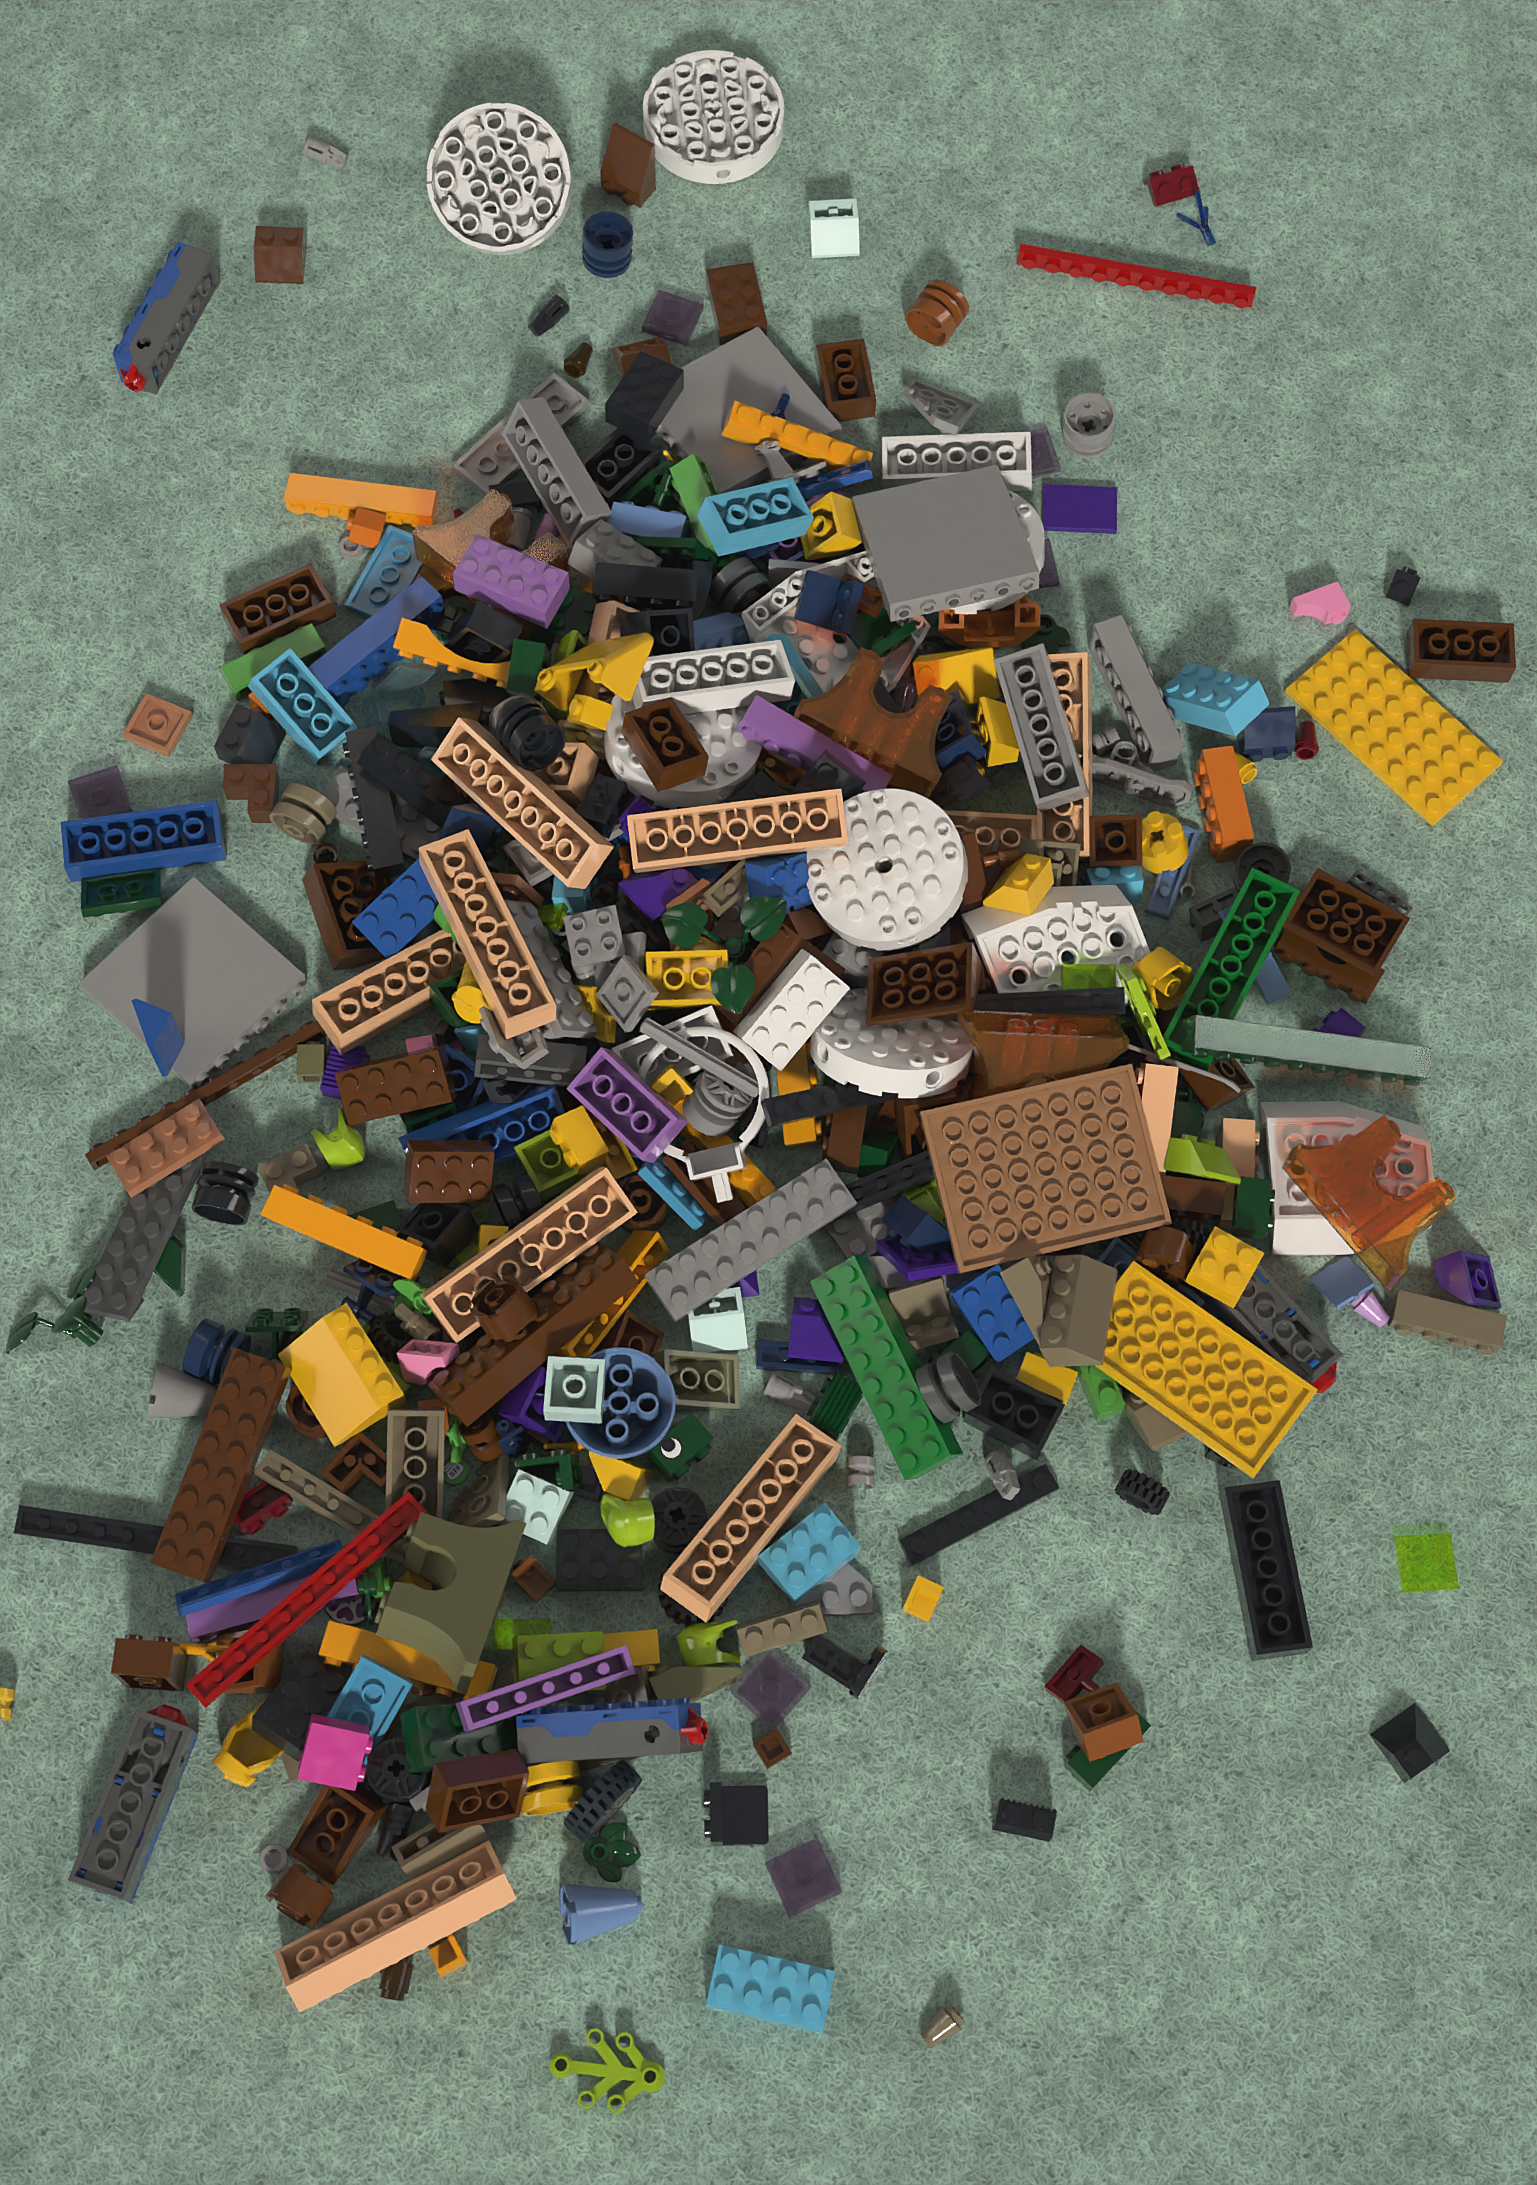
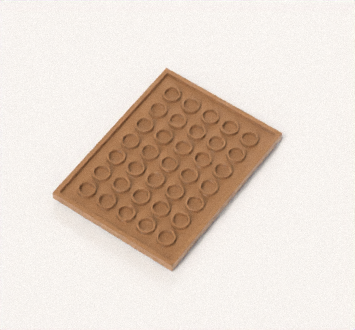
(1045, 1168)

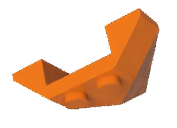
(992, 628)

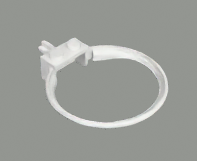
(727, 1158)

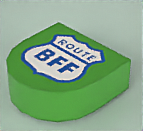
(455, 1473)

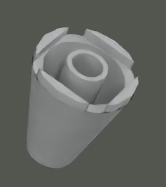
(179, 1394)

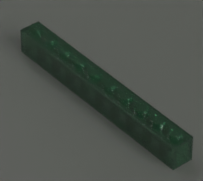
(1305, 1049)

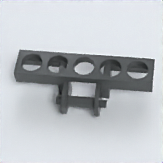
(1374, 887)

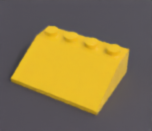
(342, 1375)

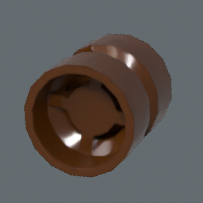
(482, 1437)

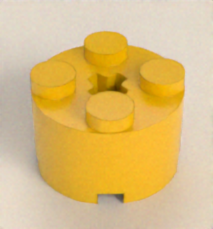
(1163, 843)
(1164, 978)

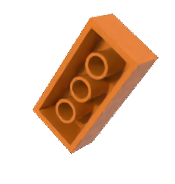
(1223, 803)

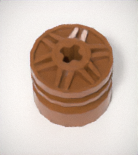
(939, 311)

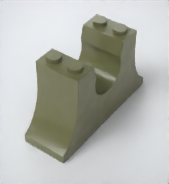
(452, 1621)

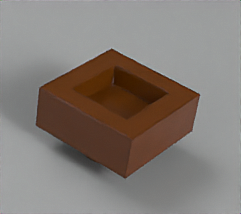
(772, 1749)

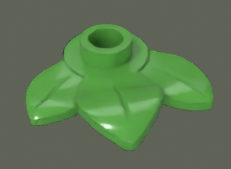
(411, 1297)
(456, 1440)

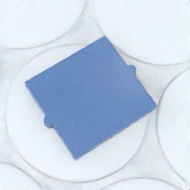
(1342, 1282)

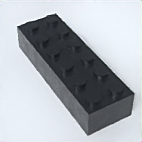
(1265, 1570)

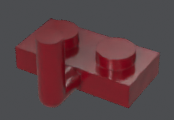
(1075, 1675)

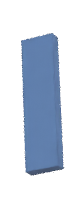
(1169, 882)
(1270, 979)

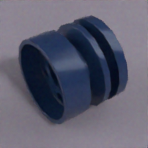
(607, 244)
(211, 1349)

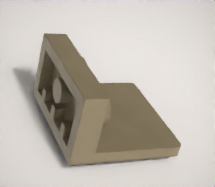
(924, 1313)

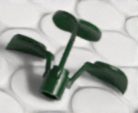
(734, 984)
(73, 1317)

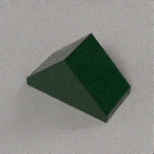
(876, 1151)

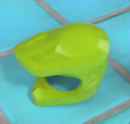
(342, 1146)
(628, 1521)
(699, 1646)

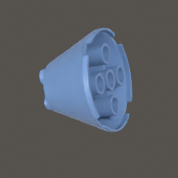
(635, 1406)

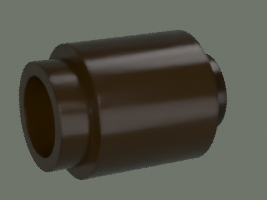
(396, 1980)

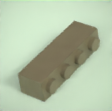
(1448, 1322)

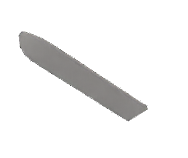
(1153, 1057)

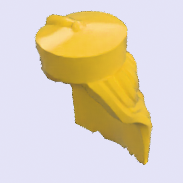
(469, 997)
(245, 1752)

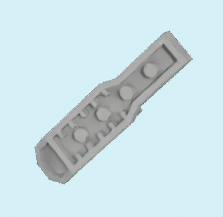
(1131, 775)

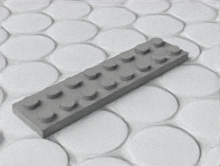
(750, 1240)

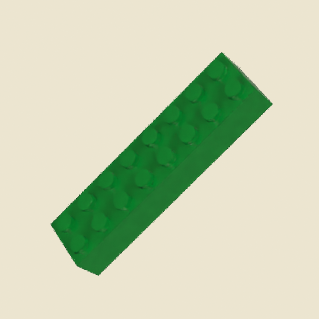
(1234, 958)
(884, 1366)

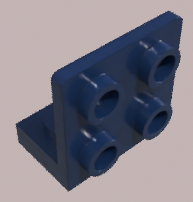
(828, 602)

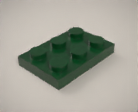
(677, 551)
(121, 892)

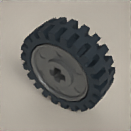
(602, 1800)

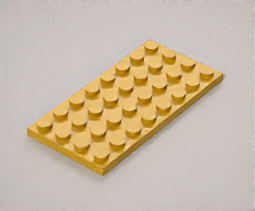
(1394, 727)
(1200, 1371)

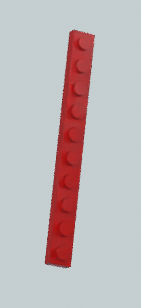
(1136, 275)
(305, 1601)

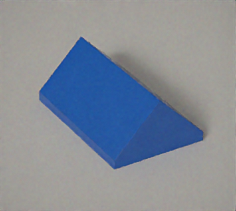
(160, 1034)

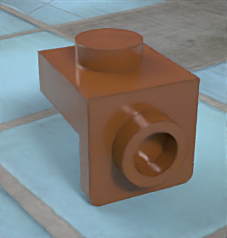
(532, 1578)

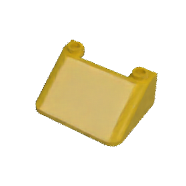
(612, 662)

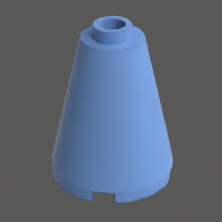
(595, 1910)

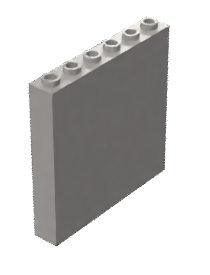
(752, 374)
(945, 543)
(202, 969)

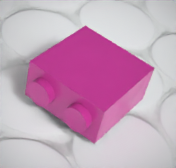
(334, 1752)

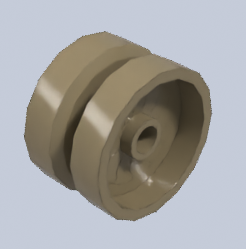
(303, 814)

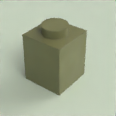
(311, 1062)

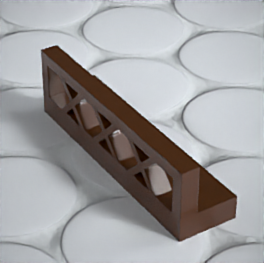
(703, 1189)

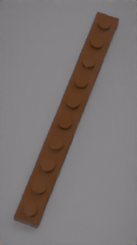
(214, 1089)

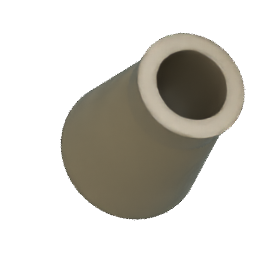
(943, 2025)

